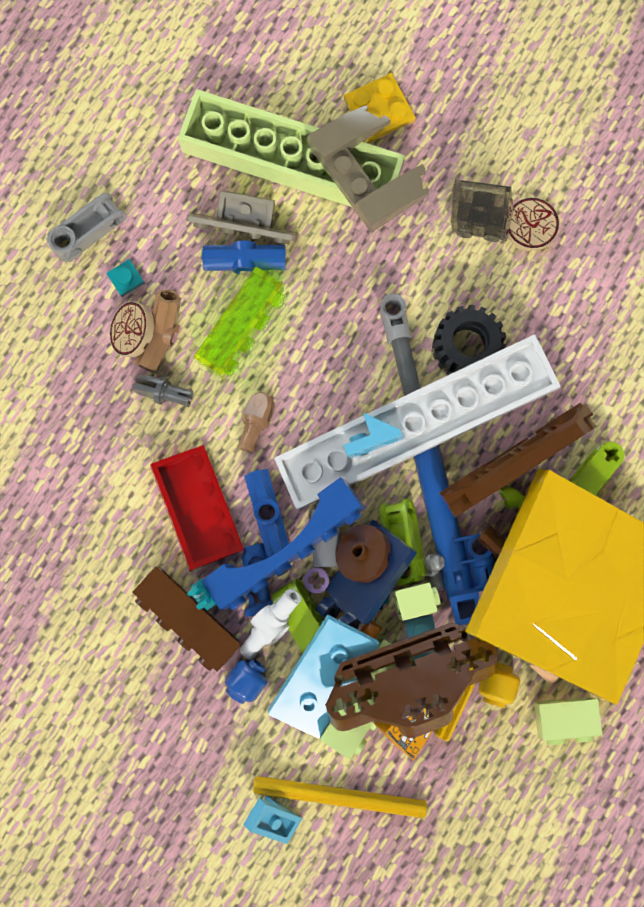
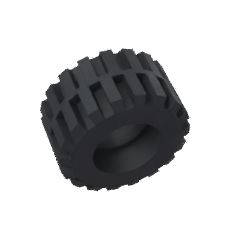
(470, 320)

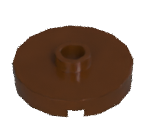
(374, 554)

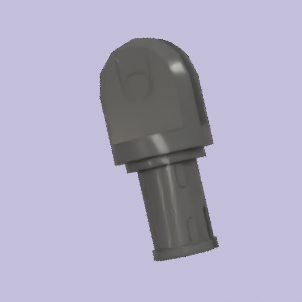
(161, 390)

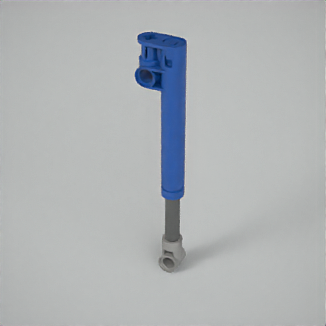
(463, 568)

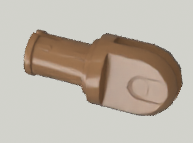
(256, 419)

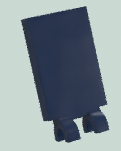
(363, 600)

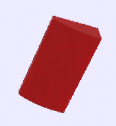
(196, 508)

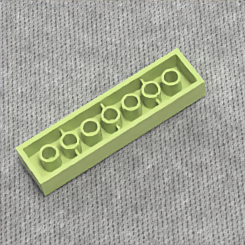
(272, 147)

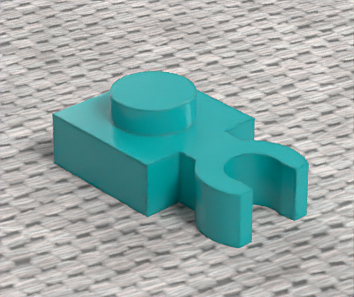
(201, 596)

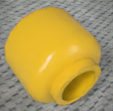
(501, 687)

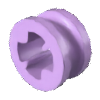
(322, 574)

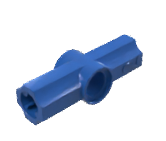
(243, 257)
(263, 495)

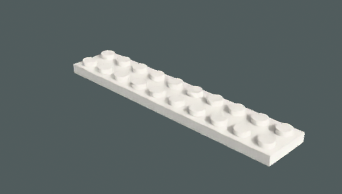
(425, 417)

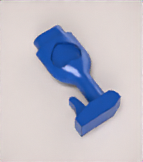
(252, 555)

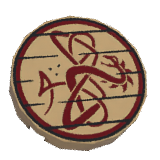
(533, 224)
(131, 329)

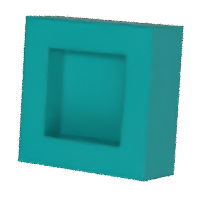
(125, 278)

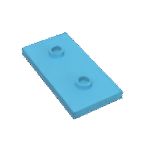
(312, 679)

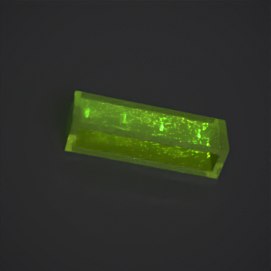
(239, 324)

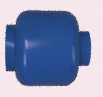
(246, 680)

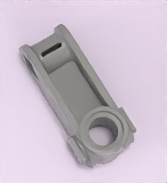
(85, 227)

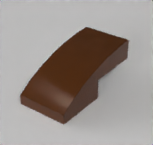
(491, 540)

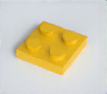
(382, 98)

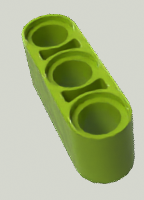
(304, 619)

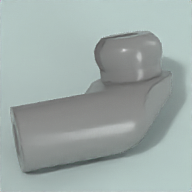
(433, 567)

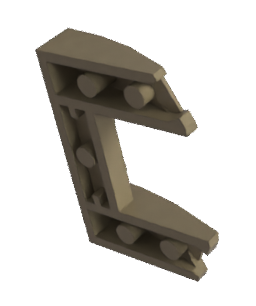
(373, 205)

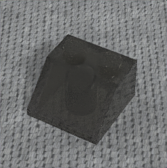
(481, 210)

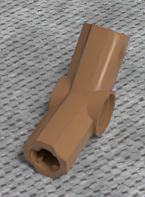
(165, 325)

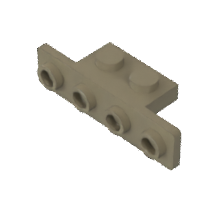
(244, 214)

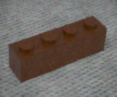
(179, 612)

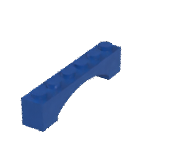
(336, 507)

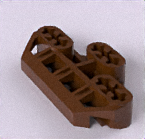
(518, 459)
(410, 688)

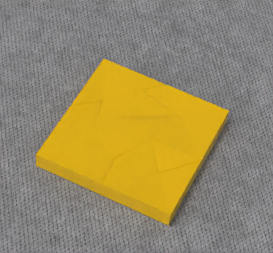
(568, 588)

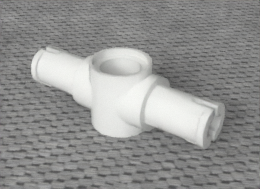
(270, 624)

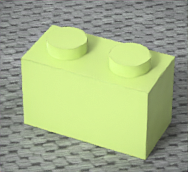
(416, 601)
(568, 719)

